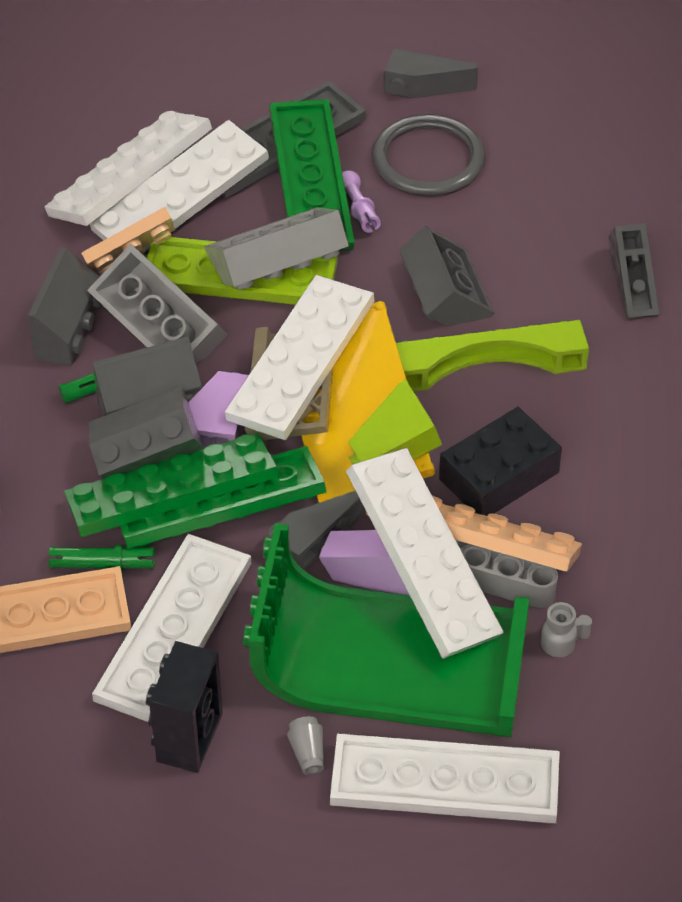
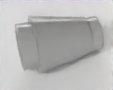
(307, 743)

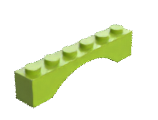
(551, 346)

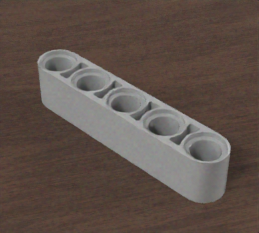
(511, 576)

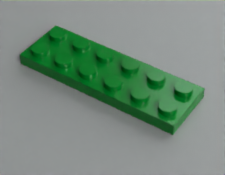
(309, 159)
(297, 480)
(170, 484)

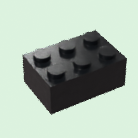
(500, 462)
(185, 706)

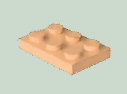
(150, 229)

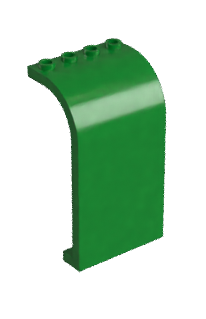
(374, 654)

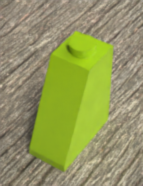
(395, 426)

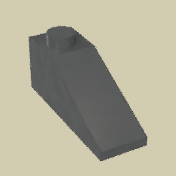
(427, 75)
(634, 270)
(312, 525)

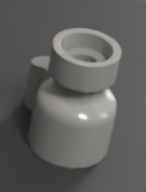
(563, 629)

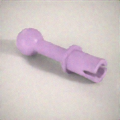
(362, 206)

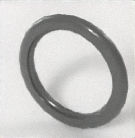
(428, 188)

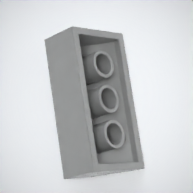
(278, 246)
(154, 305)

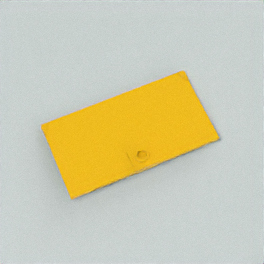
(360, 383)

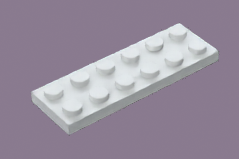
(127, 168)
(187, 181)
(299, 357)
(424, 552)
(180, 609)
(445, 778)

